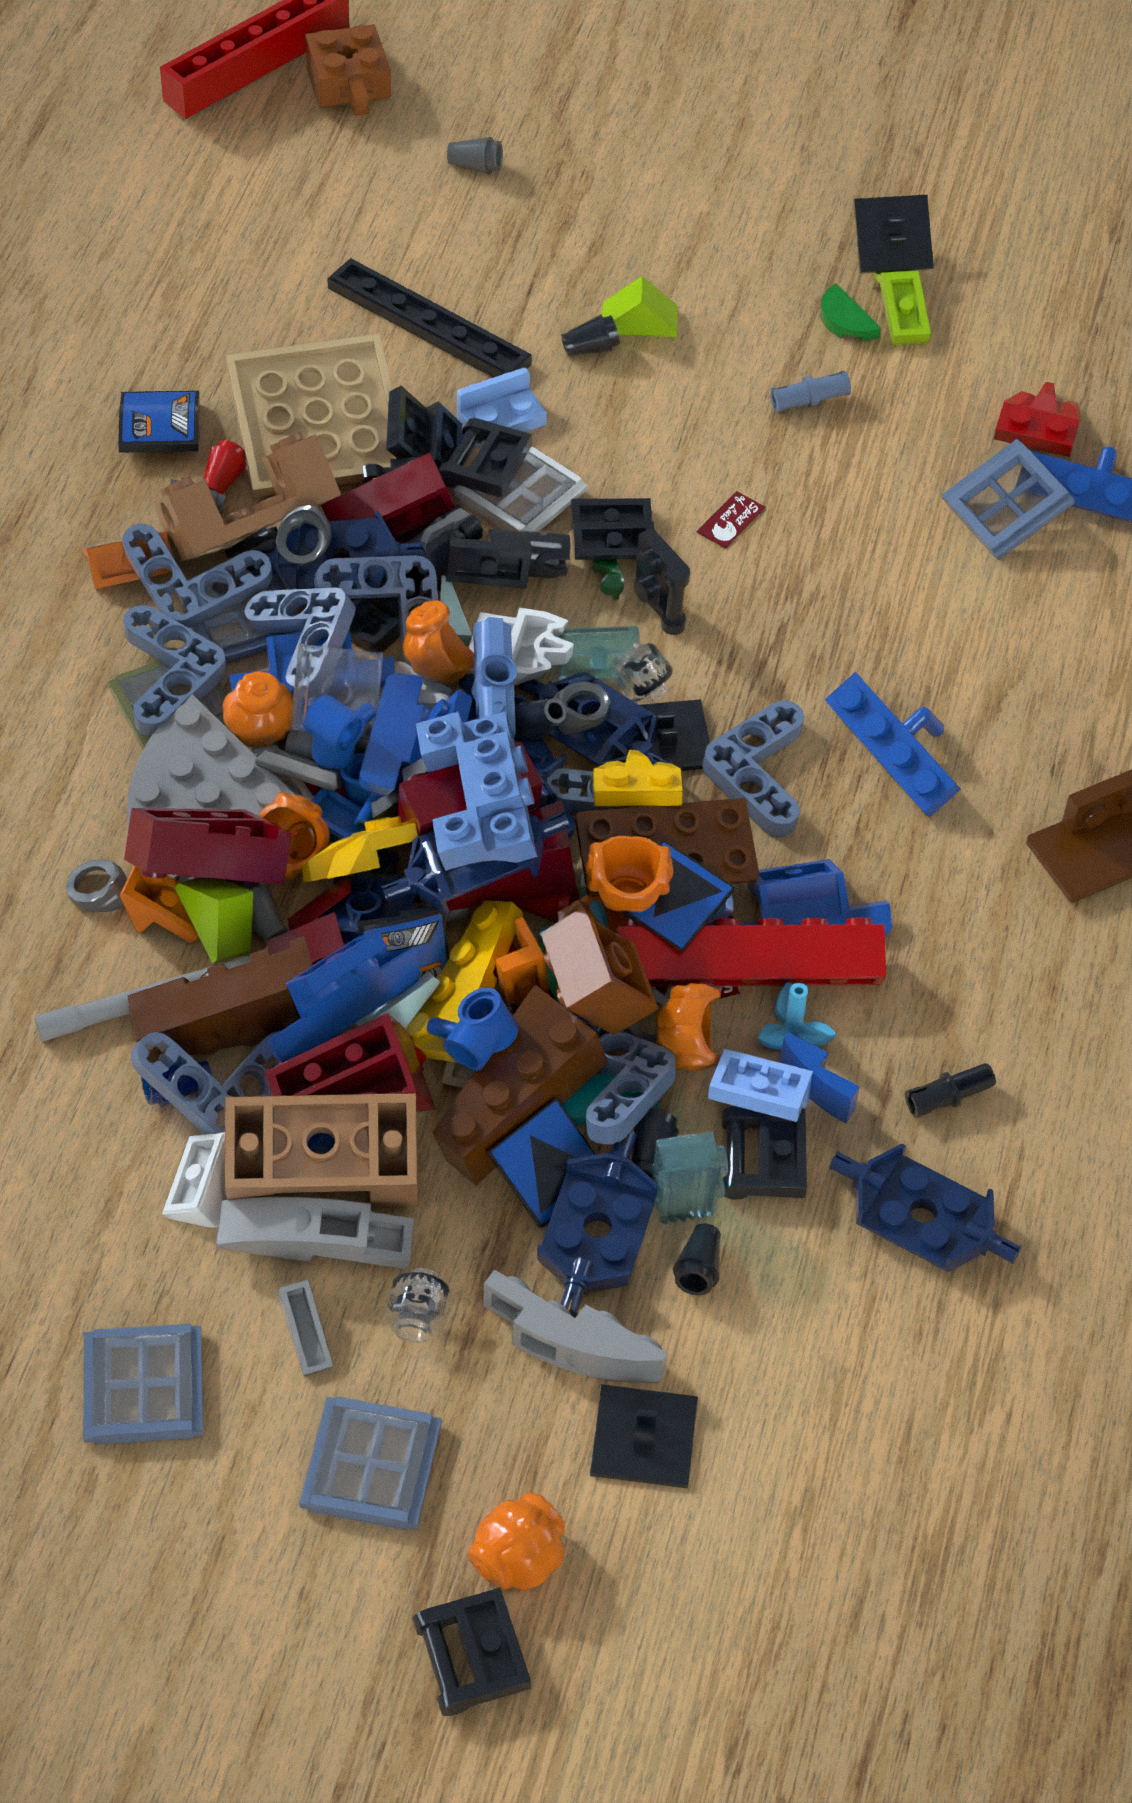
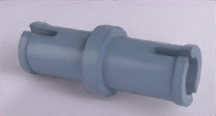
(810, 391)

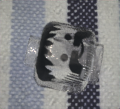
(642, 672)
(418, 1305)

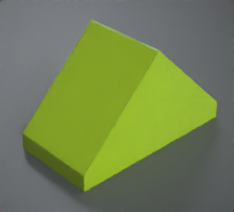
(642, 310)
(219, 915)

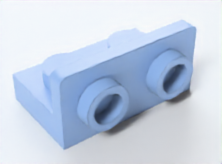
(502, 401)
(760, 1085)

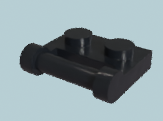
(495, 462)
(661, 580)
(780, 1155)
(488, 1645)

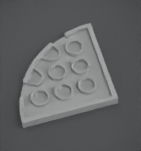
(199, 766)

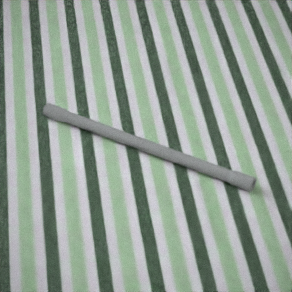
(76, 1017)

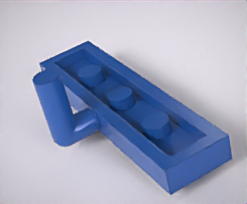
(1093, 488)
(895, 742)

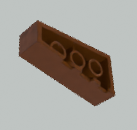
(224, 1004)
(544, 1062)

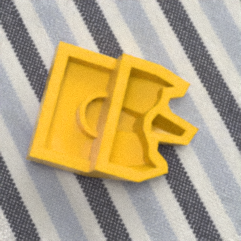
(637, 783)
(358, 851)

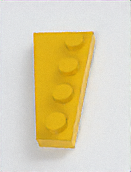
(466, 970)

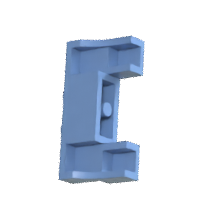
(495, 794)

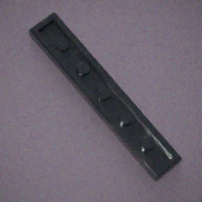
(427, 320)

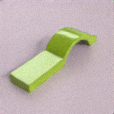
(904, 306)

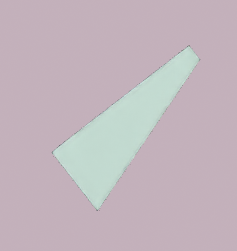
(456, 619)
(407, 1003)

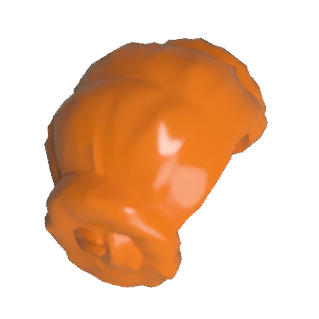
(434, 645)
(258, 710)
(305, 823)
(629, 872)
(686, 1026)
(519, 1543)

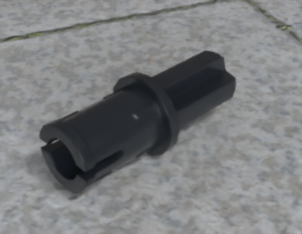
(949, 1090)

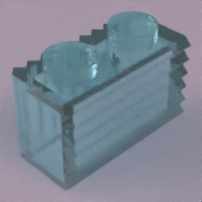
(688, 1176)

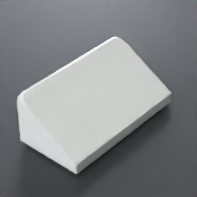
(199, 1182)

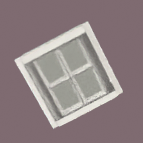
(533, 498)

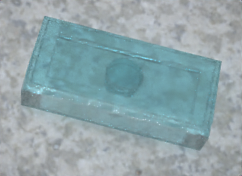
(596, 649)

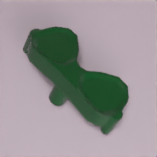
(613, 581)

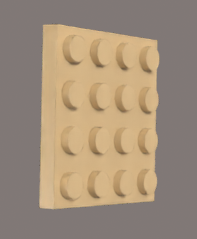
(312, 389)

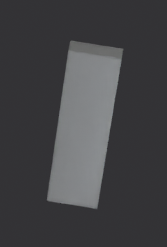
(304, 1327)

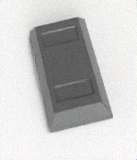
(299, 768)

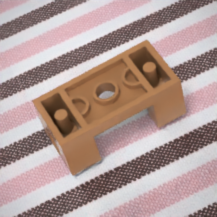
(298, 477)
(371, 1149)

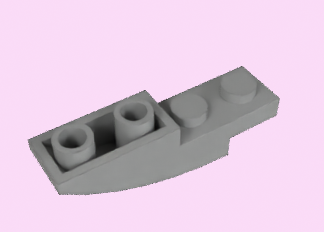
(314, 1226)
(588, 1345)

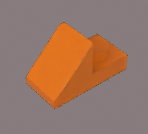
(158, 902)

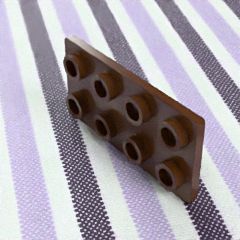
(707, 831)
(1092, 841)

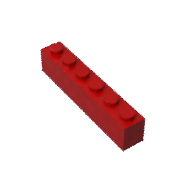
(246, 52)
(766, 954)

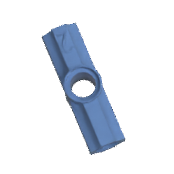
(495, 662)

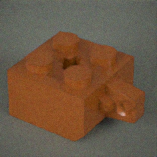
(348, 67)
(597, 971)

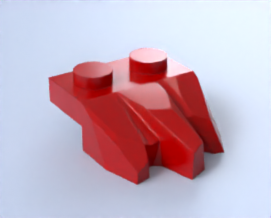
(1039, 421)

